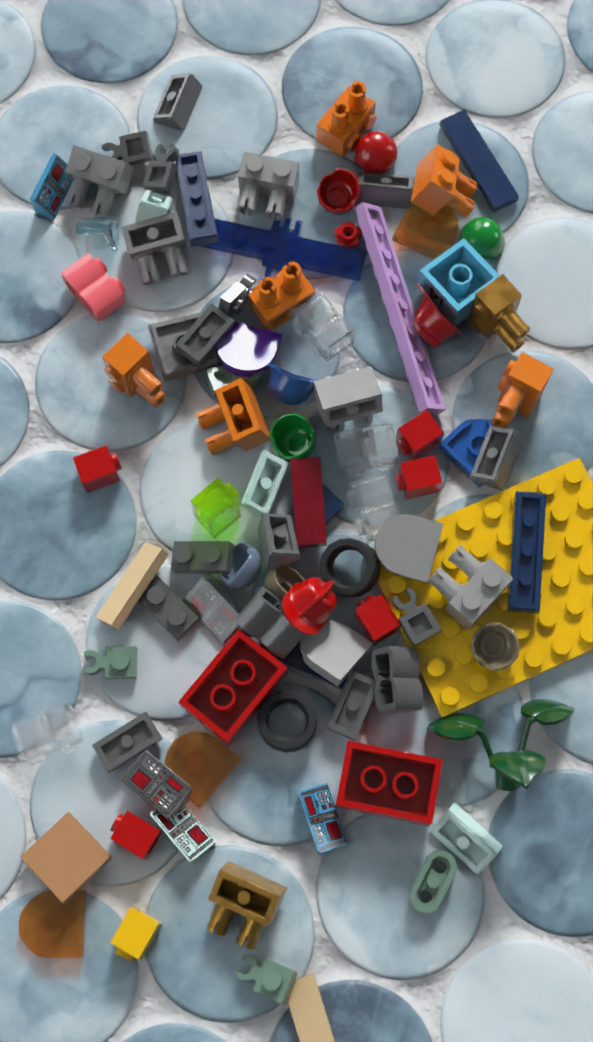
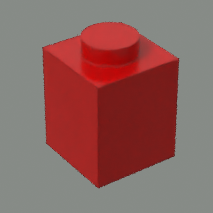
(419, 436)
(97, 468)
(419, 477)
(376, 618)
(135, 834)

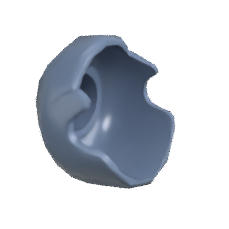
(244, 568)

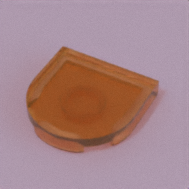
(426, 232)
(201, 763)
(54, 928)

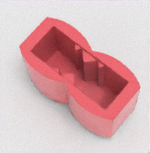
(94, 287)

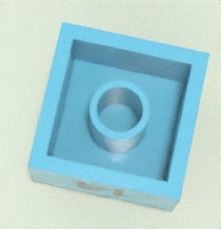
(455, 280)

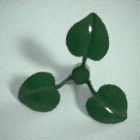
(511, 767)

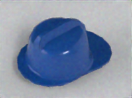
(289, 387)

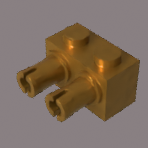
(496, 314)
(248, 895)

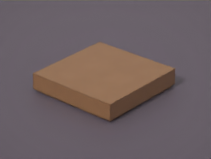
(66, 857)

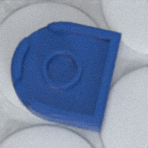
(465, 443)

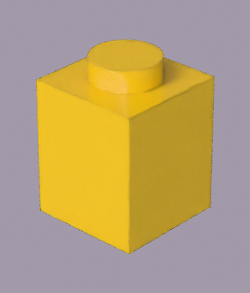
(135, 934)

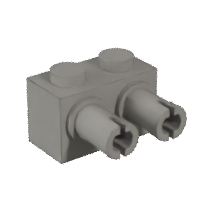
(95, 168)
(268, 179)
(154, 237)
(348, 397)
(484, 586)

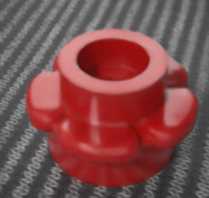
(348, 241)

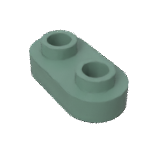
(435, 883)

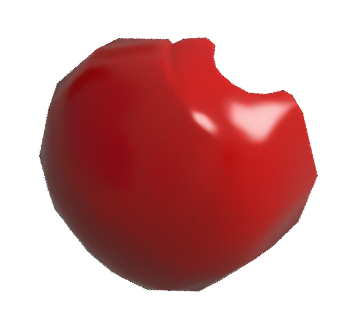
(375, 152)
(338, 191)

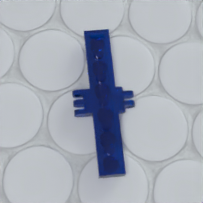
(285, 246)

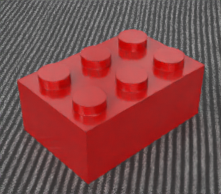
(233, 687)
(389, 783)

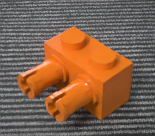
(346, 119)
(441, 183)
(278, 297)
(132, 371)
(520, 388)
(243, 417)

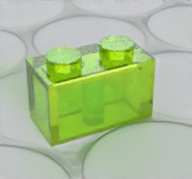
(216, 507)

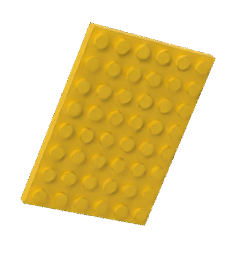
(566, 602)

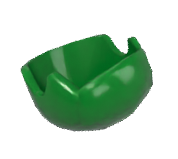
(484, 237)
(293, 437)

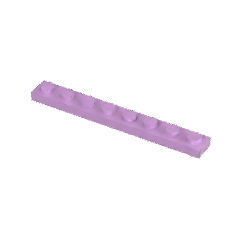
(400, 309)

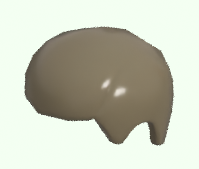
(281, 580)
(495, 646)

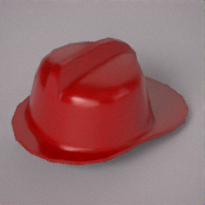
(431, 323)
(309, 605)

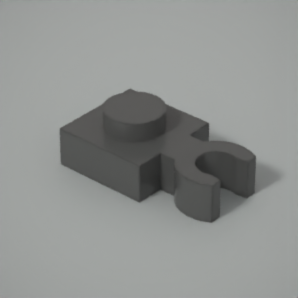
(133, 148)
(162, 172)
(233, 300)
(418, 621)

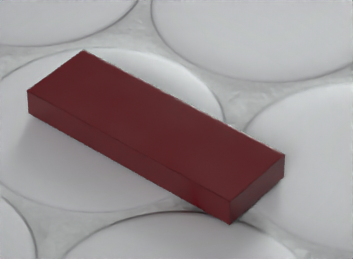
(308, 502)

